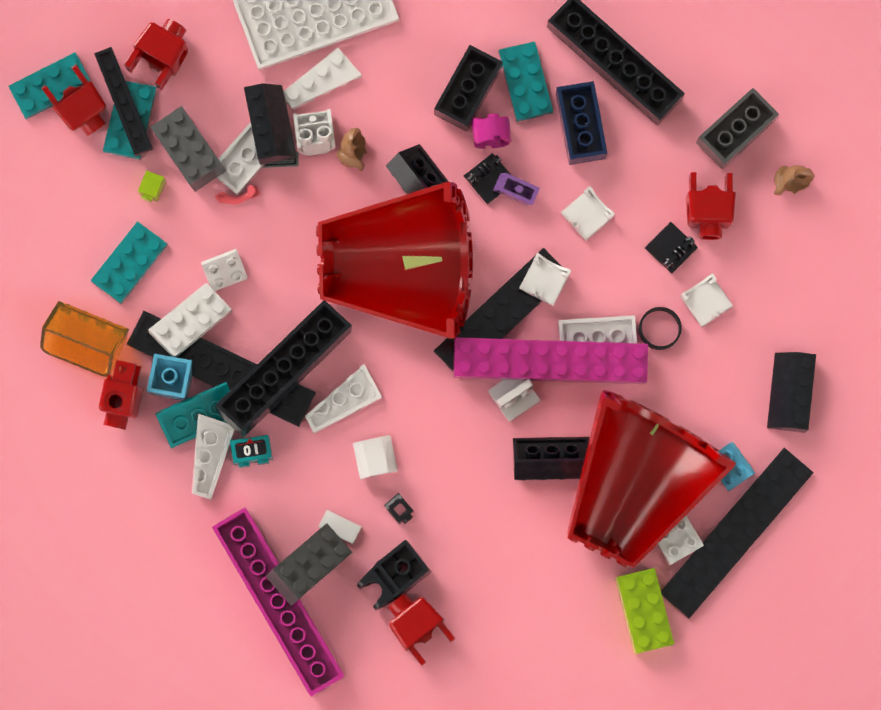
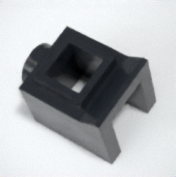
(395, 501)

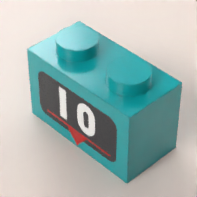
(251, 451)

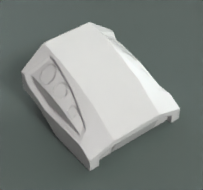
(314, 132)
(375, 457)

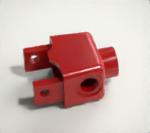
(161, 48)
(79, 105)
(710, 208)
(122, 385)
(415, 623)

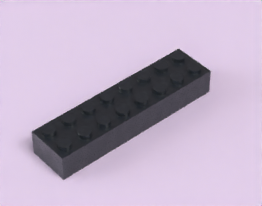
(615, 60)
(283, 368)

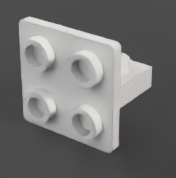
(224, 270)
(514, 397)

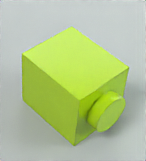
(151, 186)

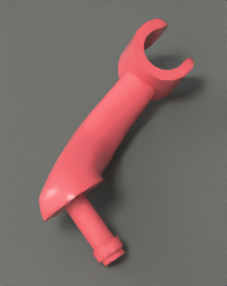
(252, 192)

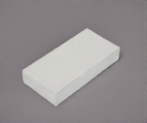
(343, 528)

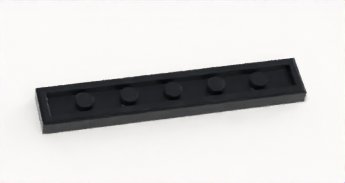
(123, 101)

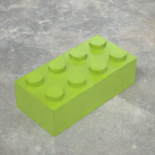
(644, 611)

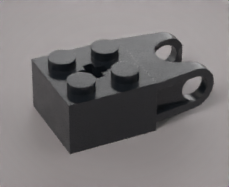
(388, 575)

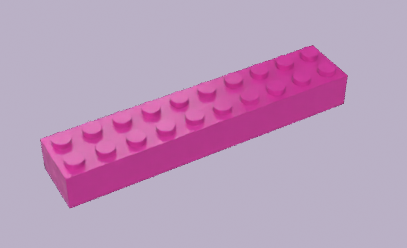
(550, 361)
(288, 623)

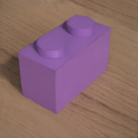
(516, 189)

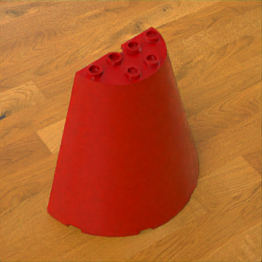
(366, 266)
(639, 482)

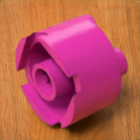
(491, 131)

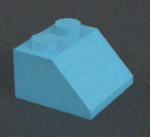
(170, 377)

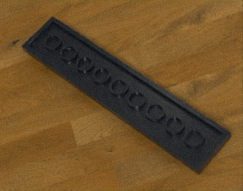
(217, 365)
(736, 533)

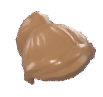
(352, 149)
(792, 179)

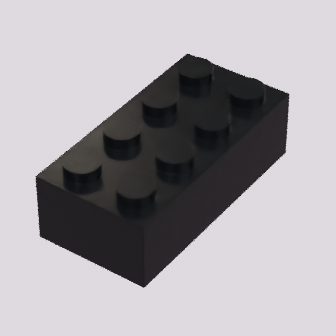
(468, 88)

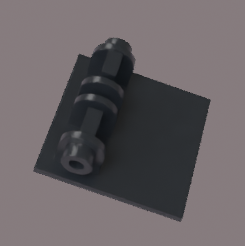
(484, 177)
(671, 247)

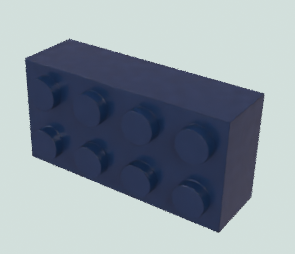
(581, 123)

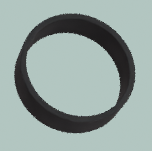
(671, 312)

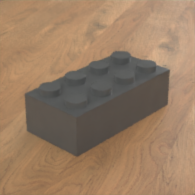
(737, 128)
(188, 148)
(308, 564)

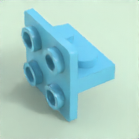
(741, 470)

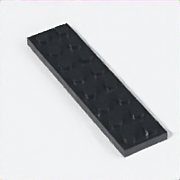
(498, 314)

